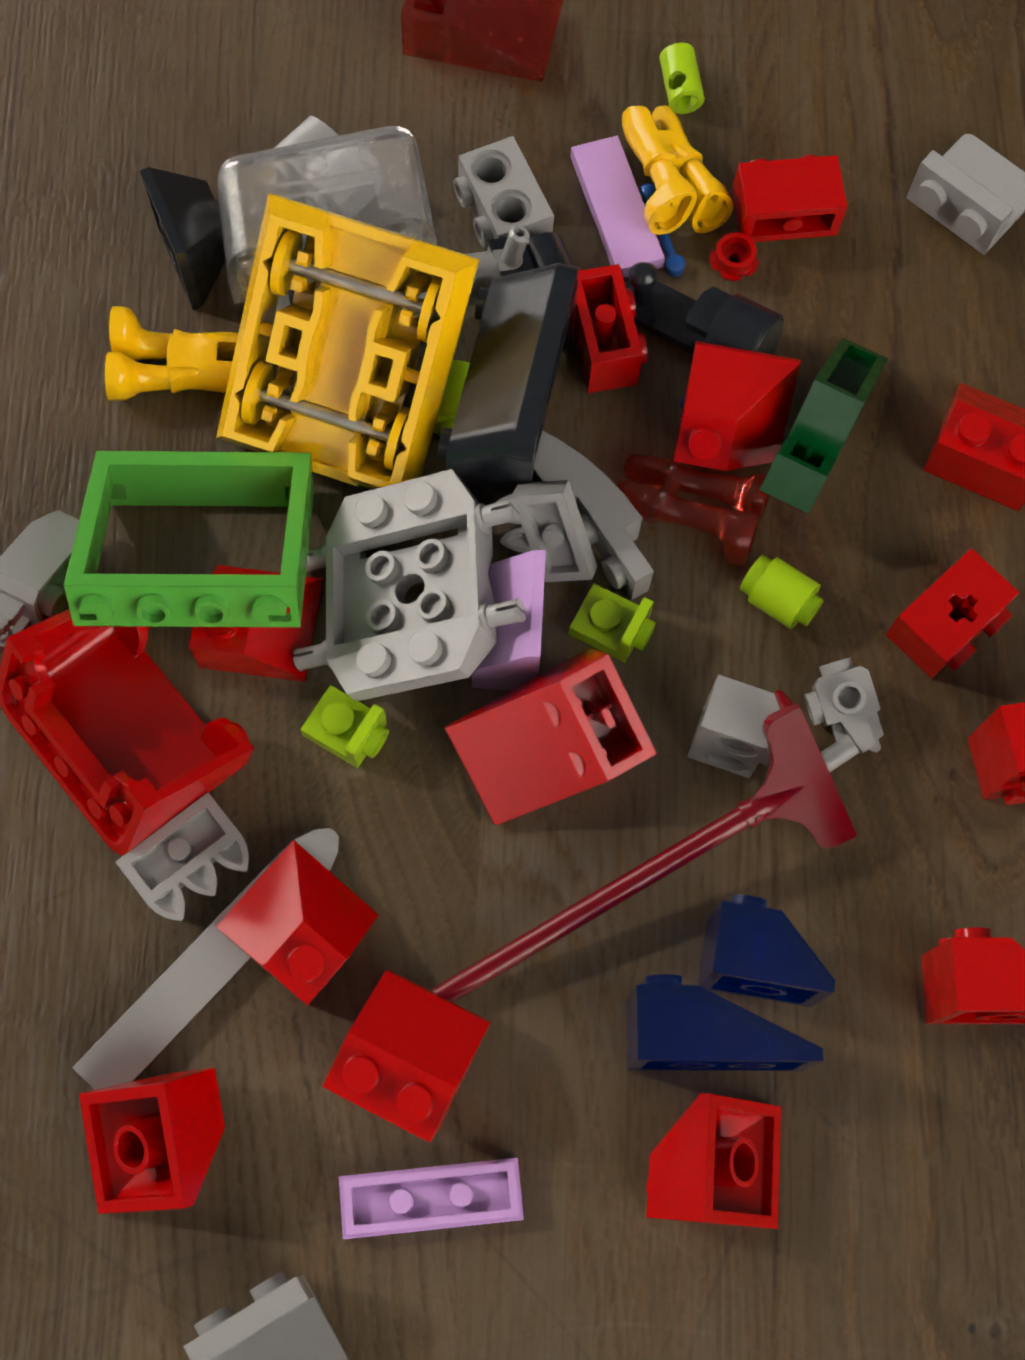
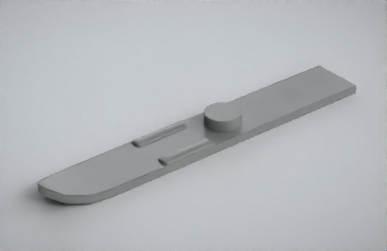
(179, 991)

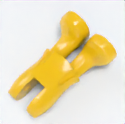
(678, 171)
(192, 359)

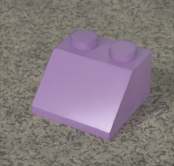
(518, 645)

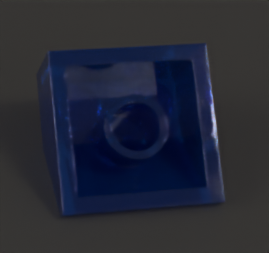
(760, 955)

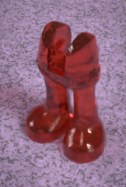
(657, 501)

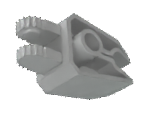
(35, 573)

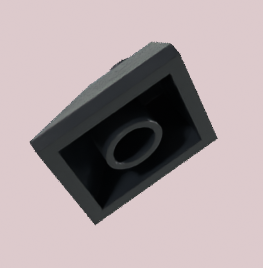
(189, 228)

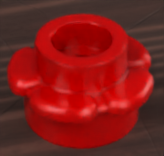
(734, 246)

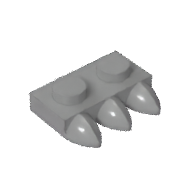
(552, 524)
(184, 856)

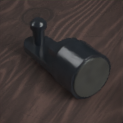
(711, 319)

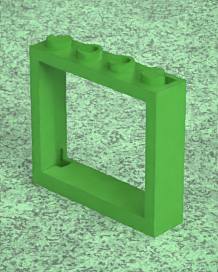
(192, 599)

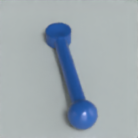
(674, 263)

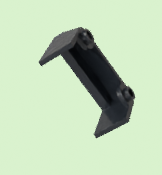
(510, 379)

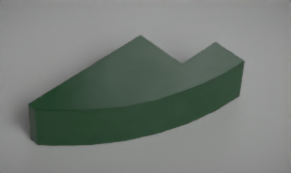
(823, 425)

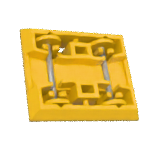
(344, 344)

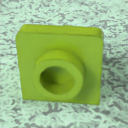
(613, 623)
(346, 727)

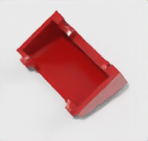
(113, 726)

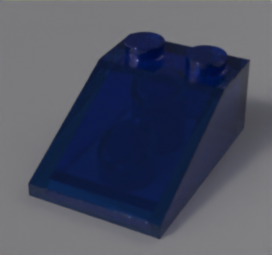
(699, 1031)

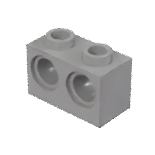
(511, 197)
(731, 727)

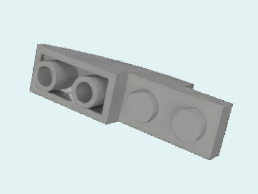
(605, 512)

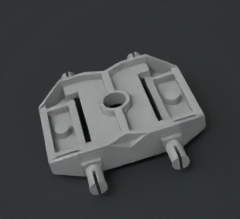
(443, 636)

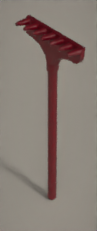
(793, 789)

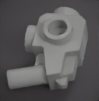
(850, 705)

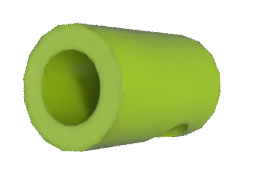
(681, 78)

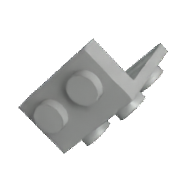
(970, 191)
(278, 1326)

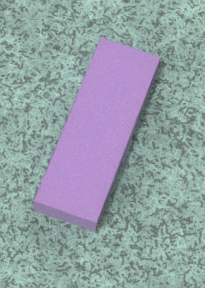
(615, 204)
(430, 1198)

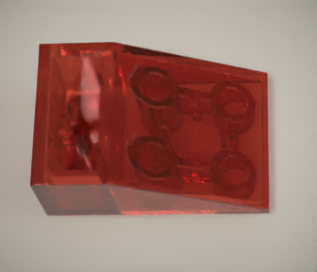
(483, 34)

